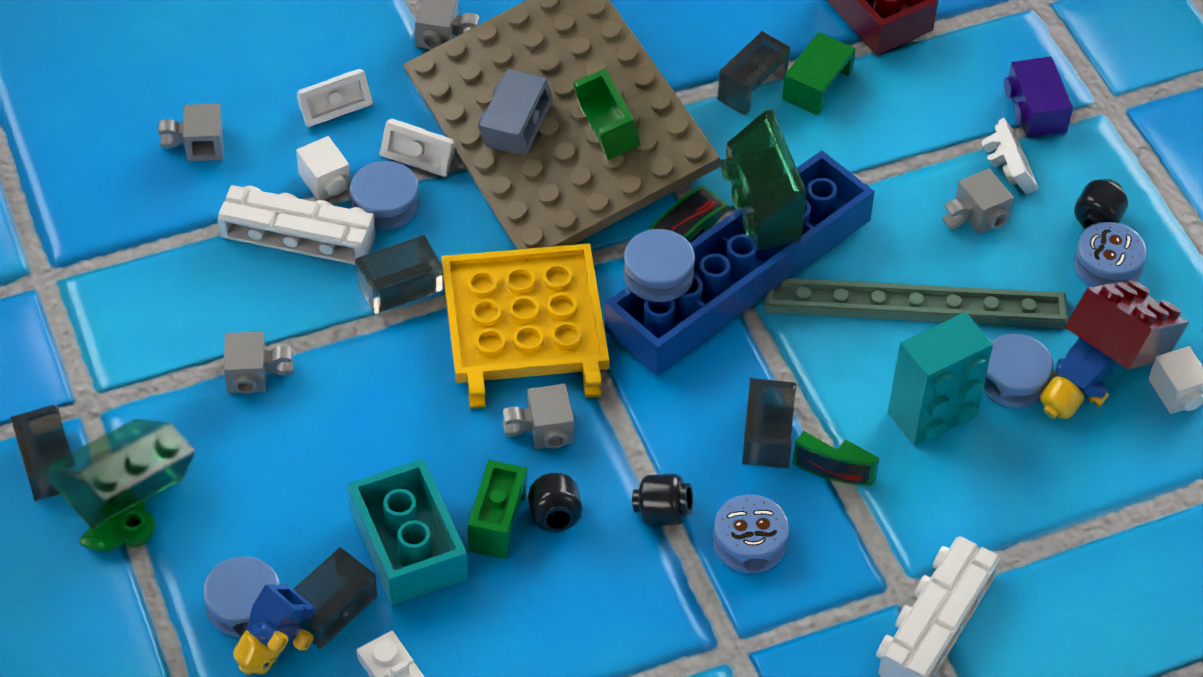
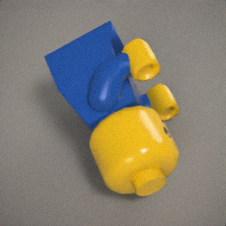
(1075, 379)
(271, 624)

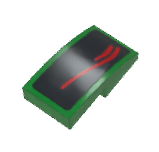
(692, 213)
(845, 465)

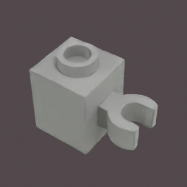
(440, 22)
(199, 132)
(981, 202)
(249, 361)
(546, 416)

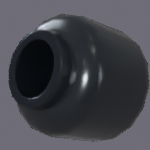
(1101, 202)
(663, 499)
(555, 502)

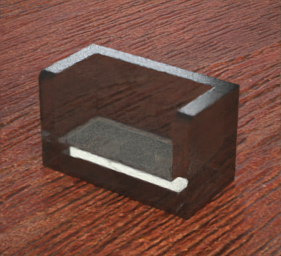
(750, 69)
(399, 274)
(769, 423)
(40, 443)
(338, 592)

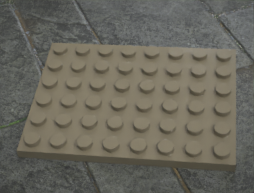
(564, 181)

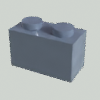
(515, 112)

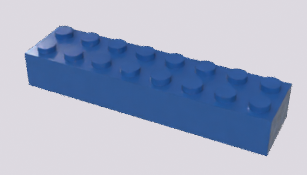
(736, 275)

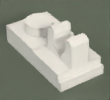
(334, 97)
(417, 147)
(1010, 151)
(387, 658)

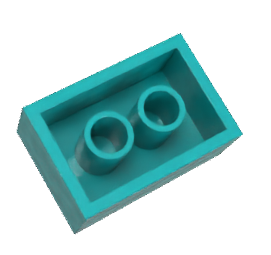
(939, 378)
(408, 532)

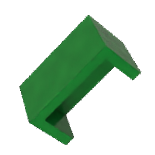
(815, 72)
(606, 114)
(496, 508)

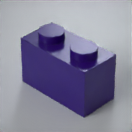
(1038, 97)

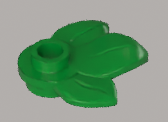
(117, 531)

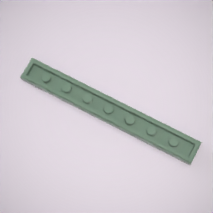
(918, 302)

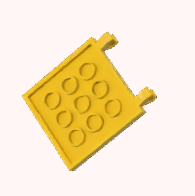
(524, 316)

